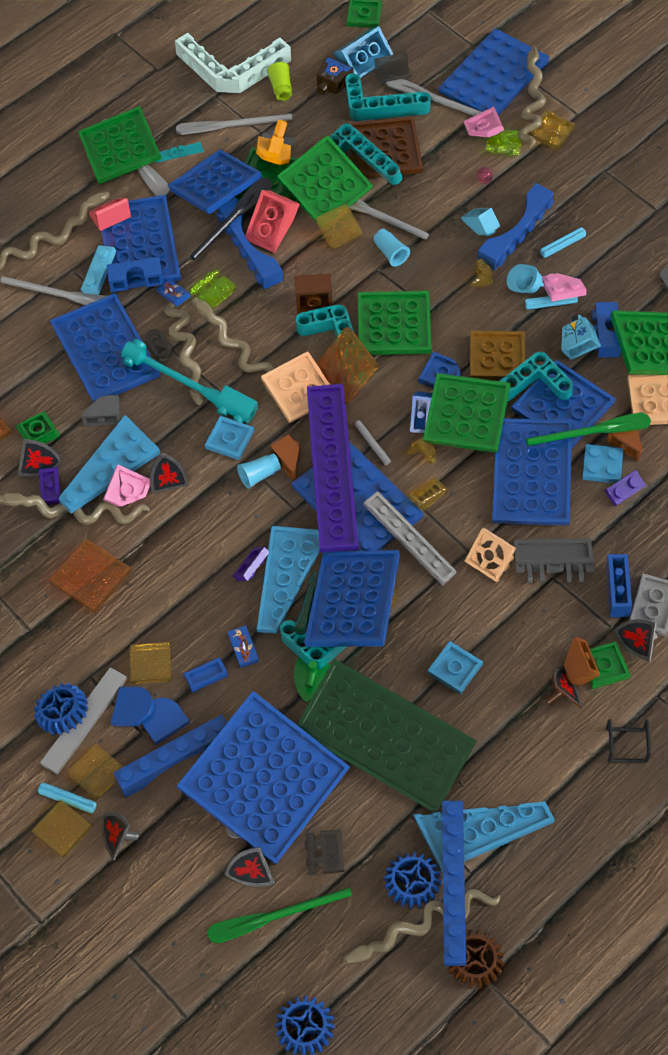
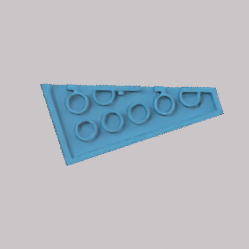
(123, 447)
(287, 566)
(486, 827)

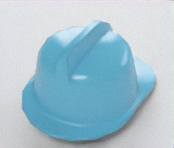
(524, 279)

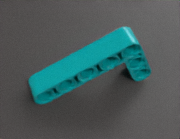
(384, 106)
(364, 149)
(323, 320)
(539, 371)
(307, 653)

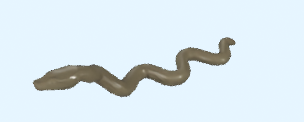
(532, 58)
(93, 201)
(206, 310)
(186, 351)
(17, 499)
(364, 952)

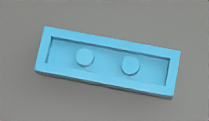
(98, 270)

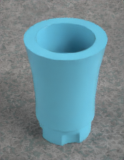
(391, 247)
(258, 469)

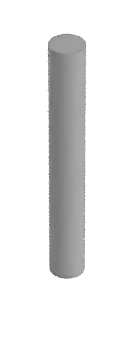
(372, 442)

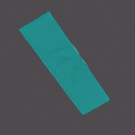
(181, 151)

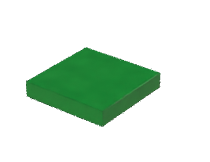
(364, 13)
(610, 665)

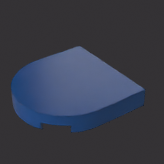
(438, 364)
(132, 706)
(165, 720)

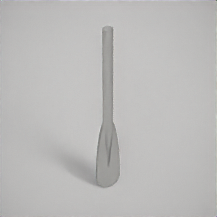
(409, 87)
(204, 126)
(154, 180)
(361, 206)
(77, 297)

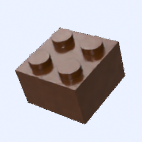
(313, 292)

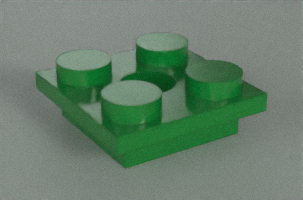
(45, 435)

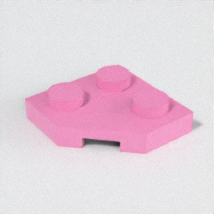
(484, 124)
(563, 287)
(126, 487)

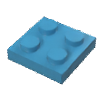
(229, 438)
(602, 463)
(455, 667)

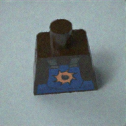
(332, 76)

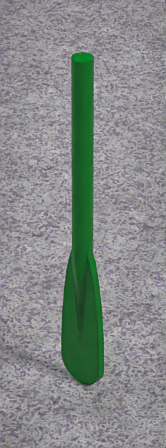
(620, 424)
(242, 925)

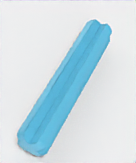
(562, 242)
(543, 302)
(67, 797)

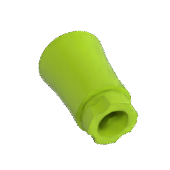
(280, 80)

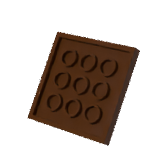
(394, 138)

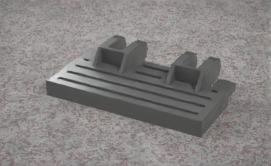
(553, 555)

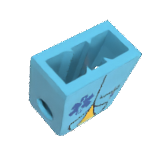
(578, 337)

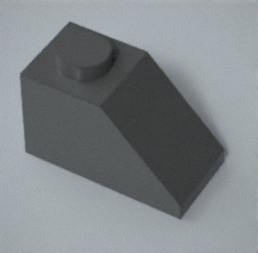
(103, 411)

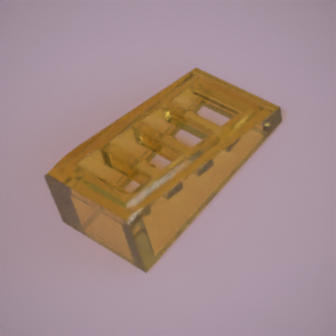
(427, 501)

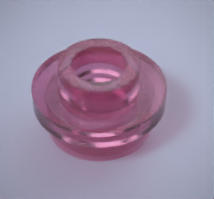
(484, 175)

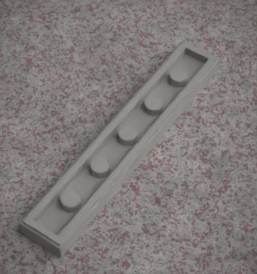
(410, 538)
(97, 704)

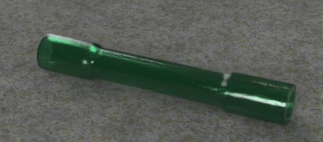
(303, 618)

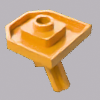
(274, 149)

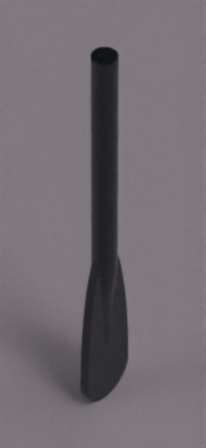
(247, 201)

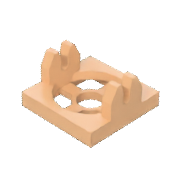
(508, 551)

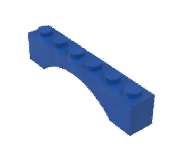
(498, 248)
(264, 267)
(145, 769)

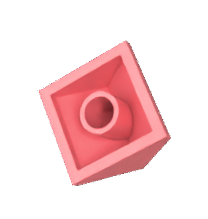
(110, 213)

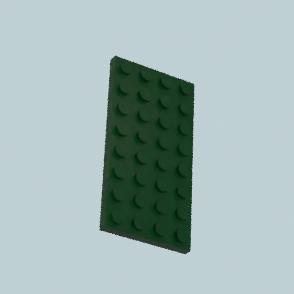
(386, 735)

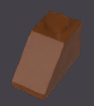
(628, 441)
(288, 455)
(580, 663)

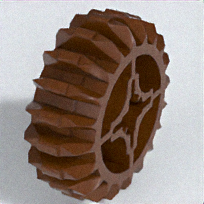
(480, 965)

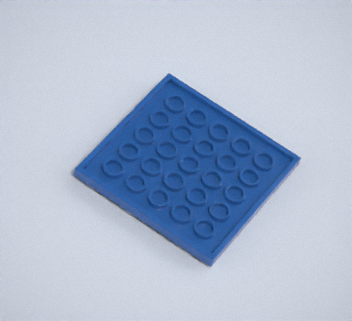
(263, 777)

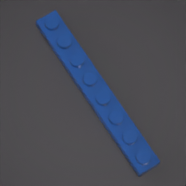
(453, 884)

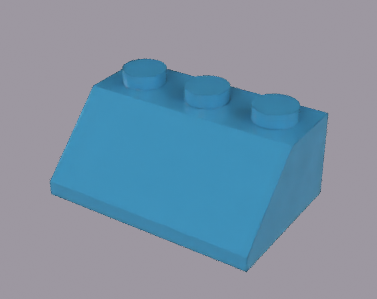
(363, 50)

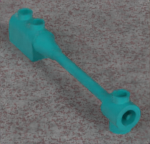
(227, 401)

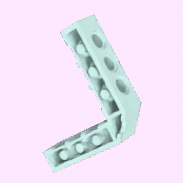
(238, 77)

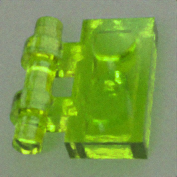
(504, 142)
(217, 292)

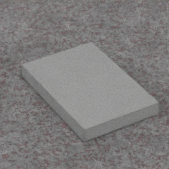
(652, 602)

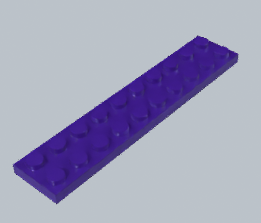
(332, 468)

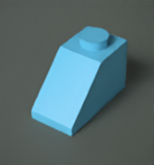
(481, 221)

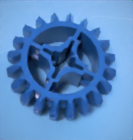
(61, 709)
(418, 884)
(296, 1023)

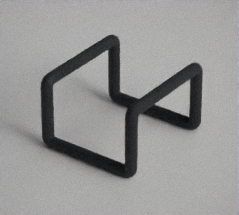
(646, 727)

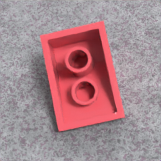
(271, 220)

